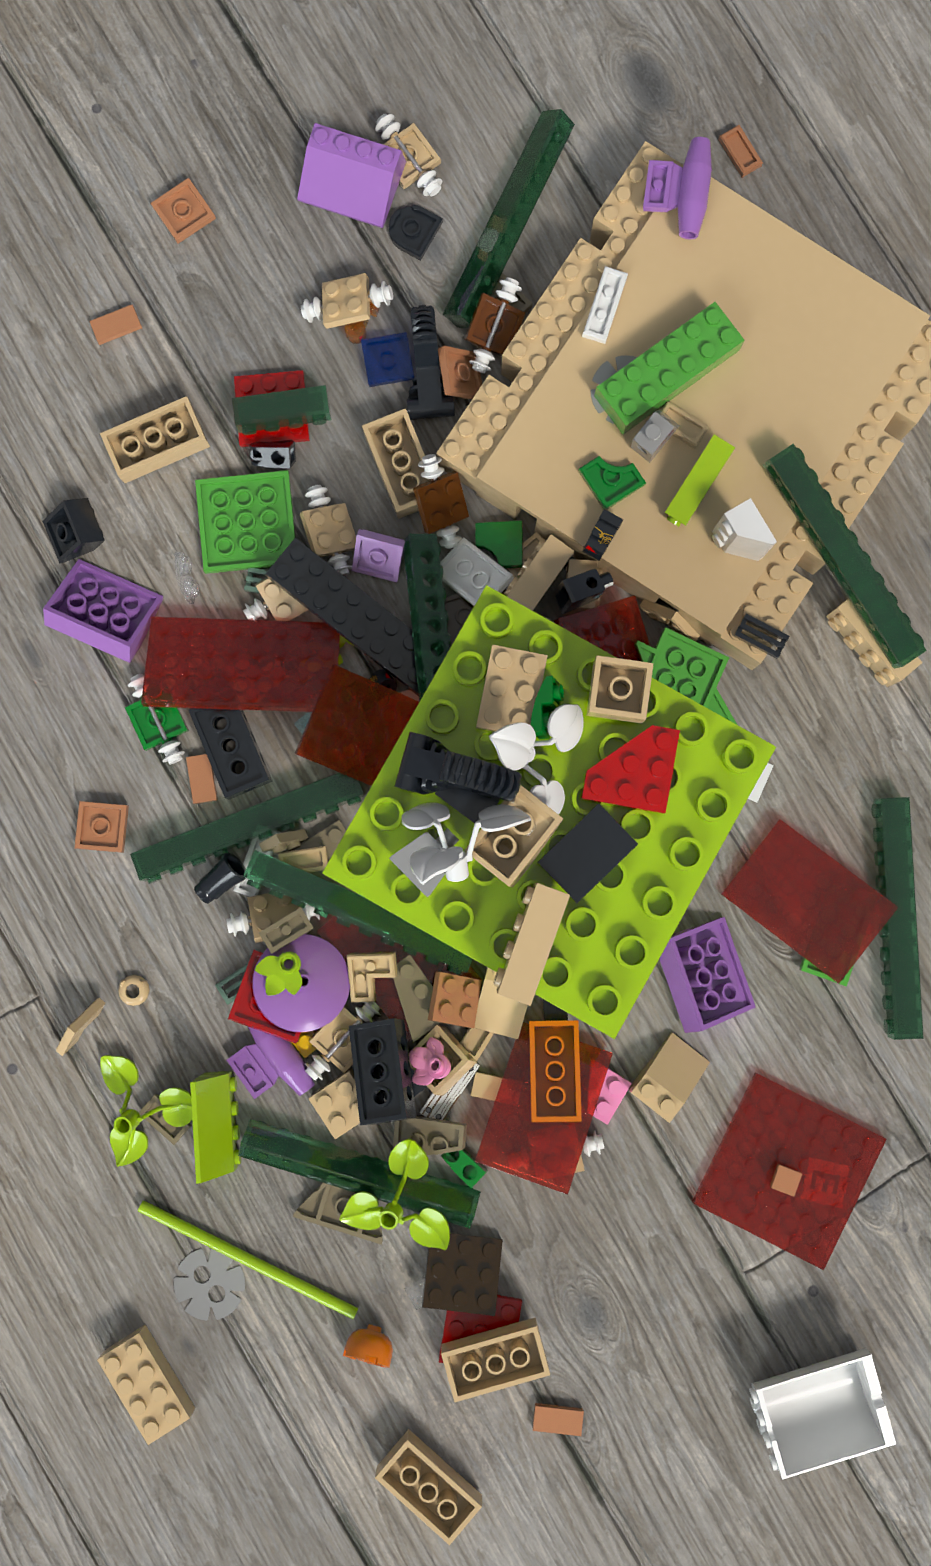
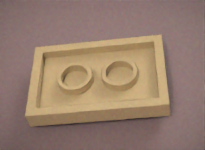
(510, 687)

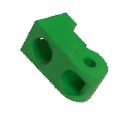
(465, 1166)

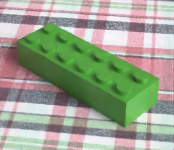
(669, 368)

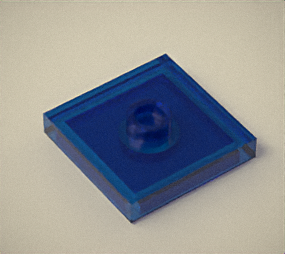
(387, 359)

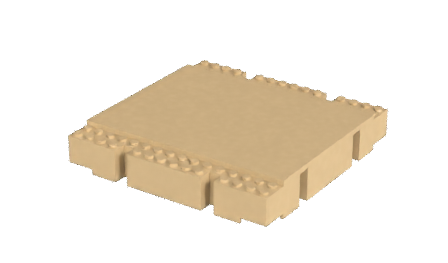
(820, 367)

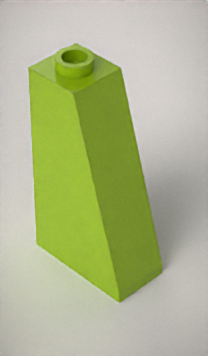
(699, 481)

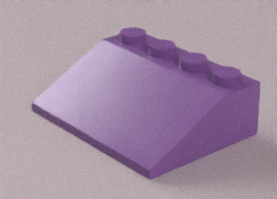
(350, 175)
(102, 610)
(705, 976)

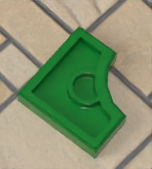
(610, 482)
(503, 540)

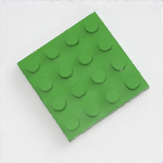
(244, 520)

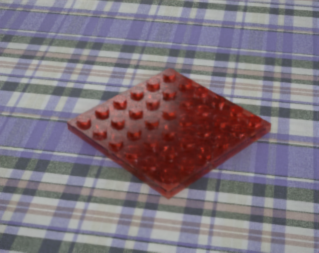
(789, 1130)

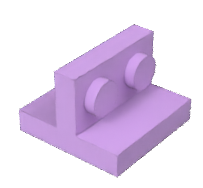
(378, 555)

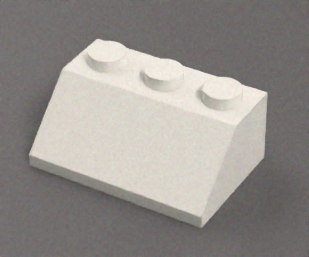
(744, 532)

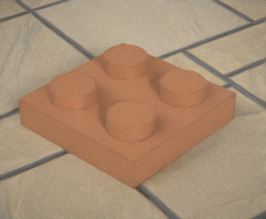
(183, 210)
(457, 372)
(101, 827)
(454, 1000)

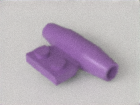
(685, 187)
(268, 1059)

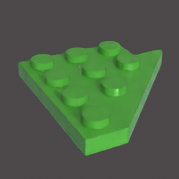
(684, 665)

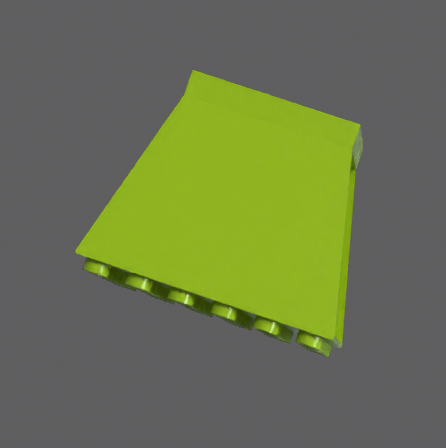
(623, 923)

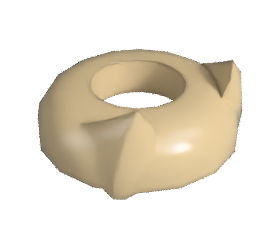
(143, 990)

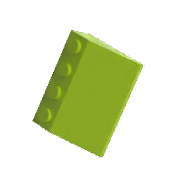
(214, 1125)

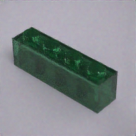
(281, 409)

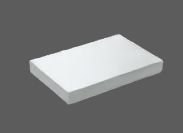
(470, 570)

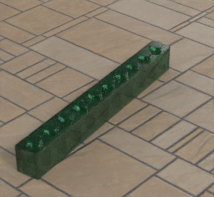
(510, 215)
(844, 556)
(245, 825)
(350, 909)
(899, 934)
(355, 1172)

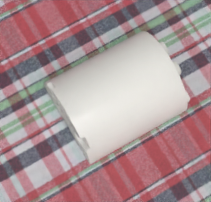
(822, 1413)

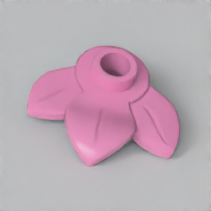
(426, 1061)

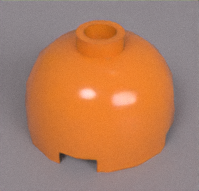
(369, 1346)

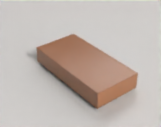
(740, 151)
(115, 324)
(201, 779)
(558, 1419)

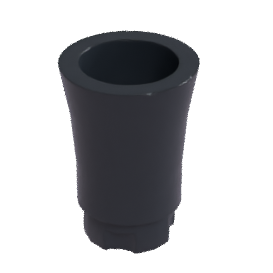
(220, 878)

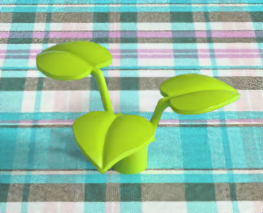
(125, 1140)
(363, 1208)

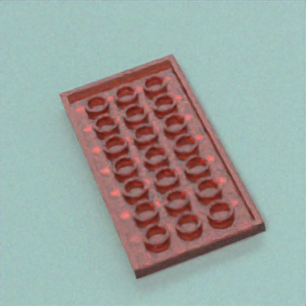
(237, 663)

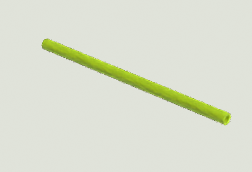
(248, 1259)

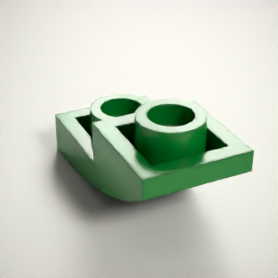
(547, 700)

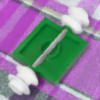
(156, 724)

